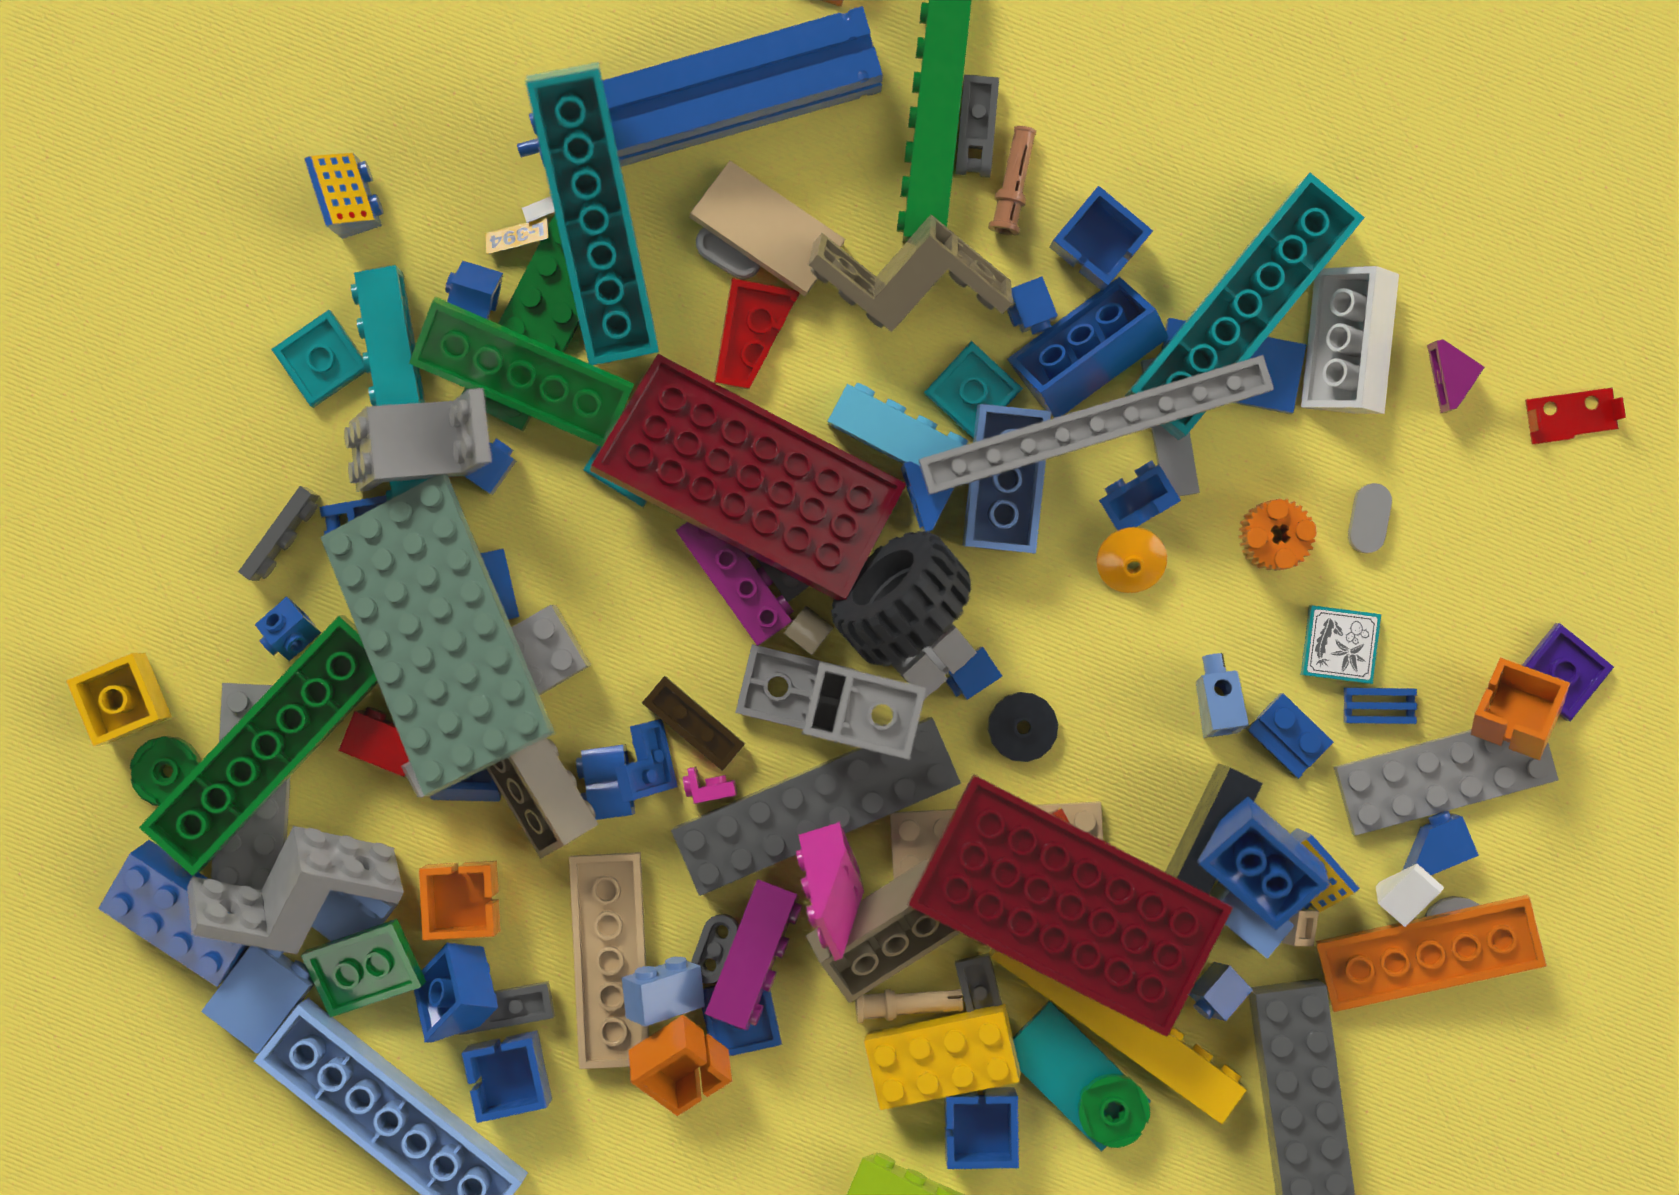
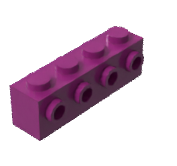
(739, 583)
(753, 954)

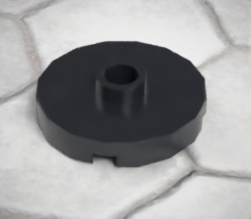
(1004, 721)

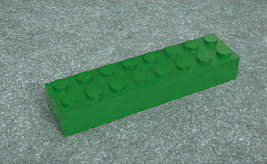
(263, 748)

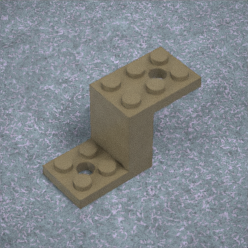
(910, 274)

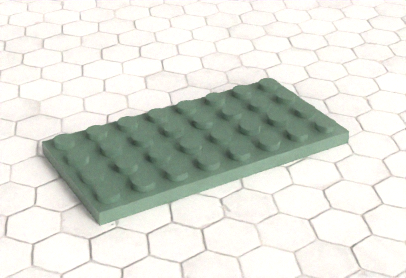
(436, 635)

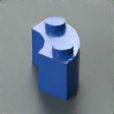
(474, 288)

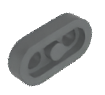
(714, 947)

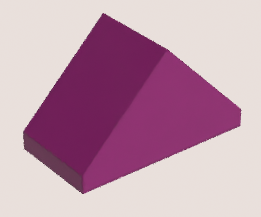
(1452, 373)

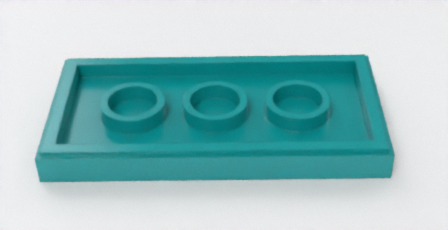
(1062, 1062)

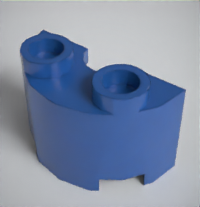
(1139, 499)

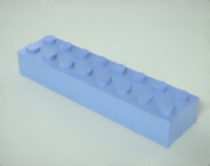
(384, 1109)

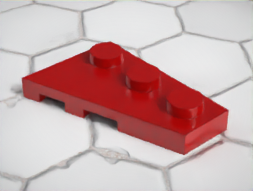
(749, 329)

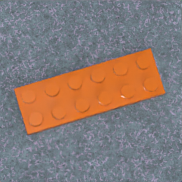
(1431, 953)

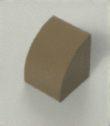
(808, 630)

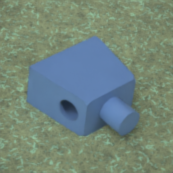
(1220, 713)

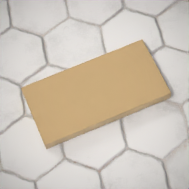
(762, 226)

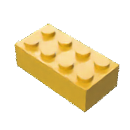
(942, 1057)

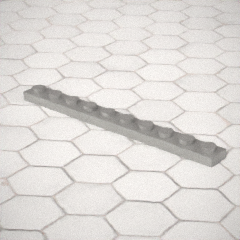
(1095, 425)

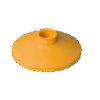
(1126, 547)

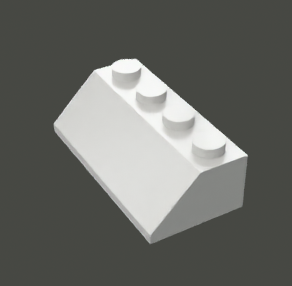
(1350, 340)

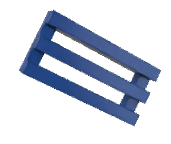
(1410, 705)

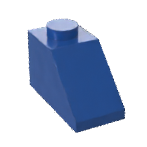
(1441, 844)

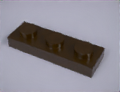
(693, 723)

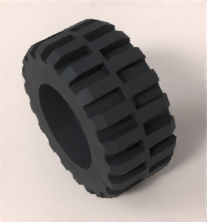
(903, 599)

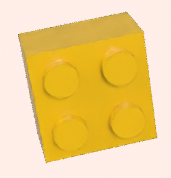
(119, 699)

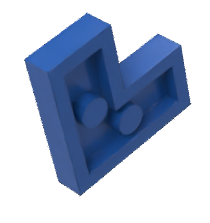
(654, 767)

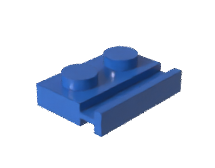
(1289, 735)

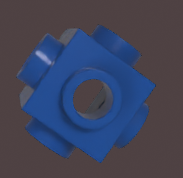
(286, 629)

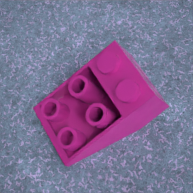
(831, 884)

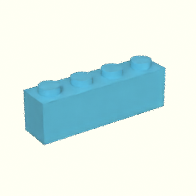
(888, 428)

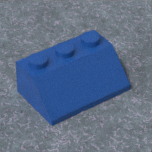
(1263, 864)

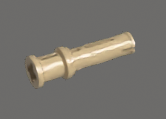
(889, 1004)

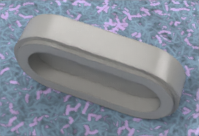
(725, 256)
(1369, 518)

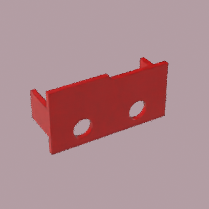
(1573, 416)

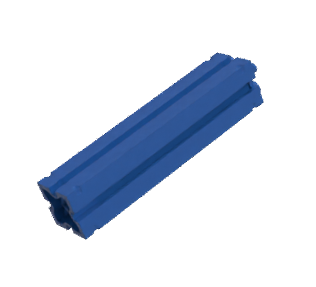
(739, 87)

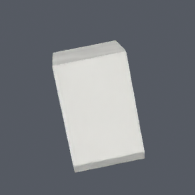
(1407, 893)

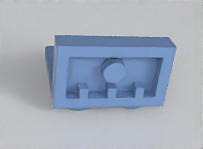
(349, 913)

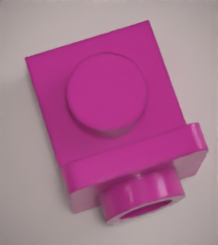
(715, 787)

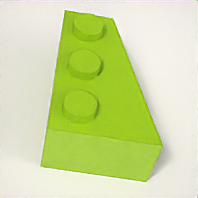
(881, 1176)

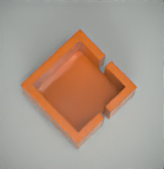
(1520, 708)
(459, 900)
(670, 1061)

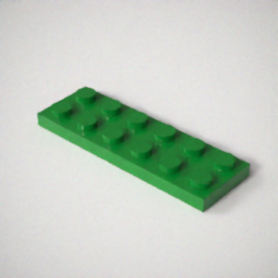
(540, 310)
(520, 372)

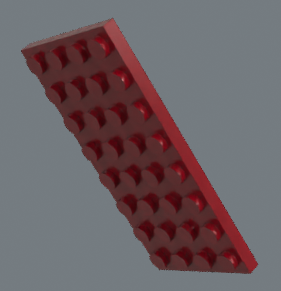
(748, 477)
(1070, 905)

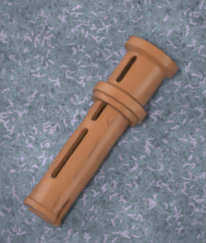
(1011, 196)

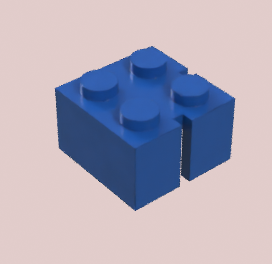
(1100, 238)
(511, 1076)
(982, 1129)

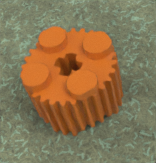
(1296, 530)

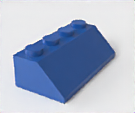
(1089, 347)

